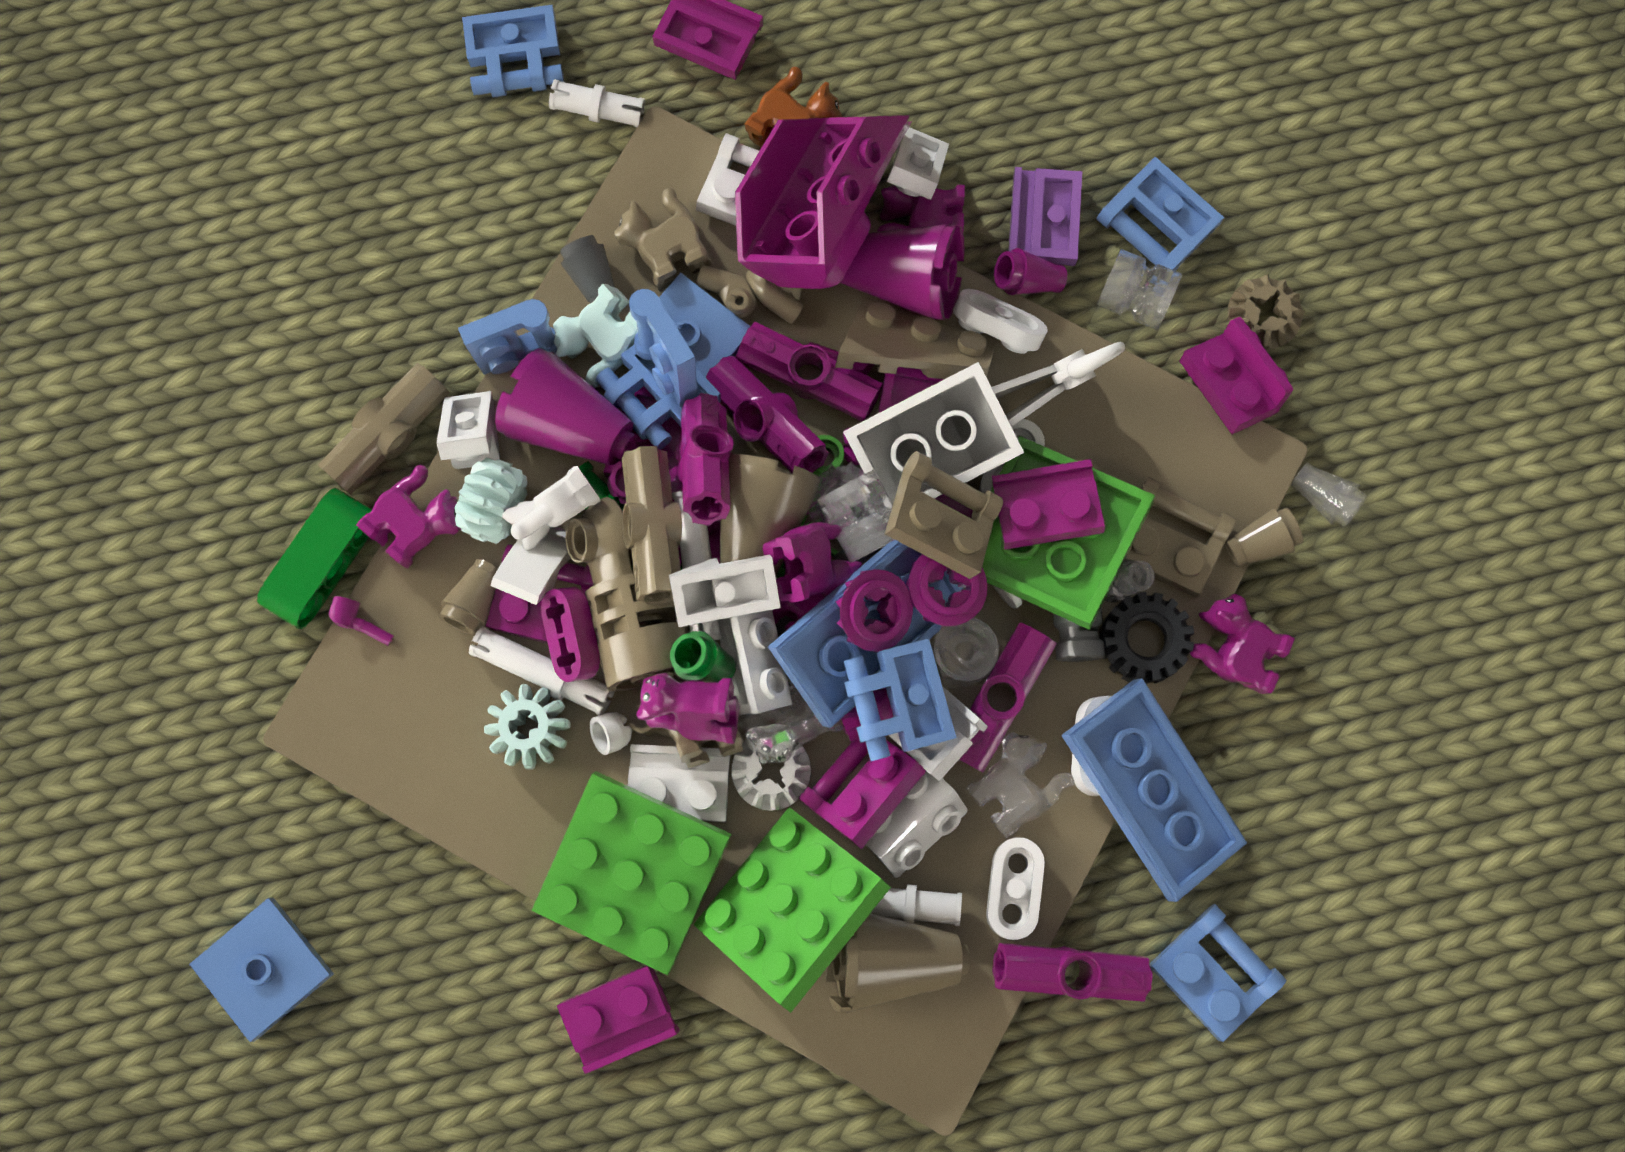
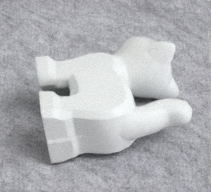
(550, 508)

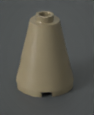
(763, 505)
(894, 962)

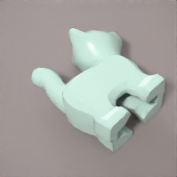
(601, 327)

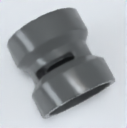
(1077, 642)

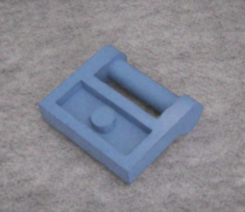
(1169, 206)
(495, 340)
(664, 345)
(1204, 983)

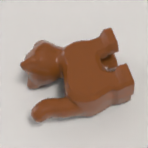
(780, 105)

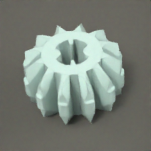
(486, 495)
(515, 715)

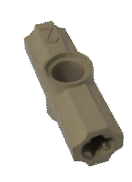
(384, 428)
(651, 523)

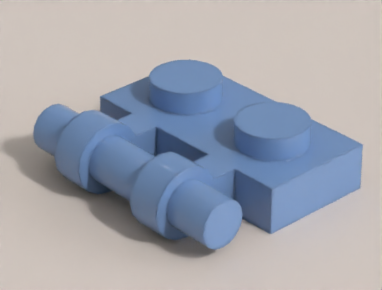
(508, 38)
(646, 421)
(914, 696)

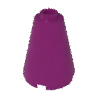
(911, 268)
(562, 412)

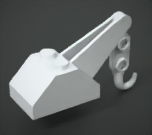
(961, 422)

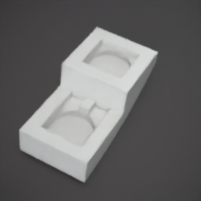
(533, 571)

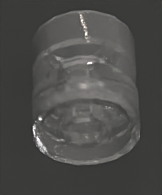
(1139, 289)
(867, 534)
(965, 654)

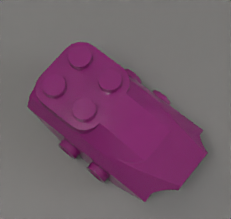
(808, 197)

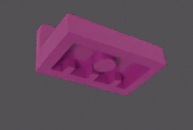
(1237, 376)

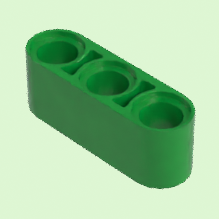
(315, 560)

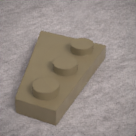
(910, 341)

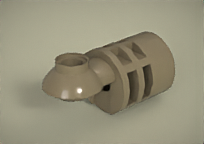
(630, 634)

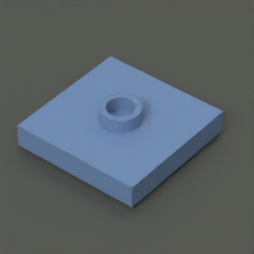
(703, 322)
(261, 969)

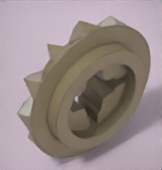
(1274, 331)

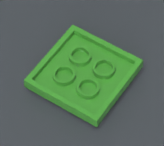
(1072, 573)
(631, 872)
(791, 908)

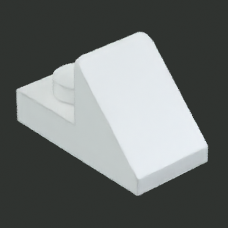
(468, 430)
(724, 589)

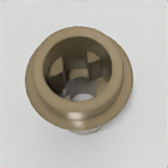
(1265, 538)
(470, 599)

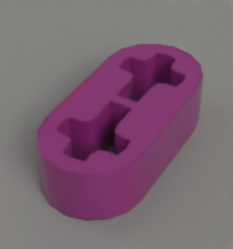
(570, 634)

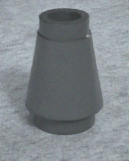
(587, 265)

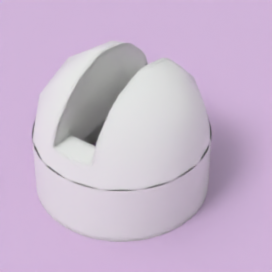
(609, 732)

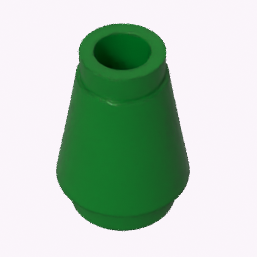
(701, 658)

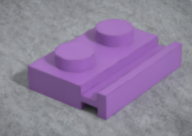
(1046, 214)

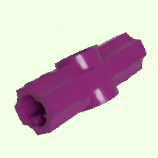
(782, 357)
(766, 416)
(705, 459)
(1019, 669)
(1044, 971)

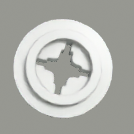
(767, 794)

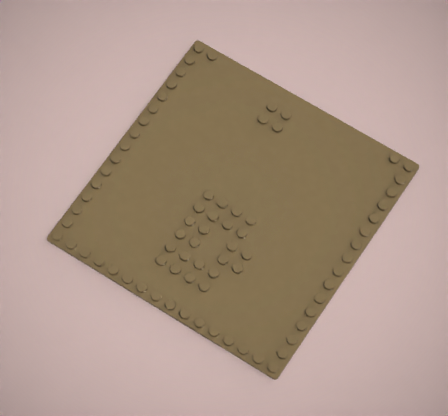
(411, 716)

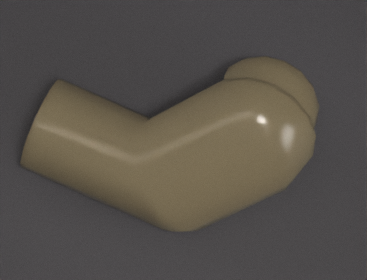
(730, 287)
(774, 297)

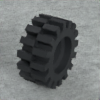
(1171, 622)

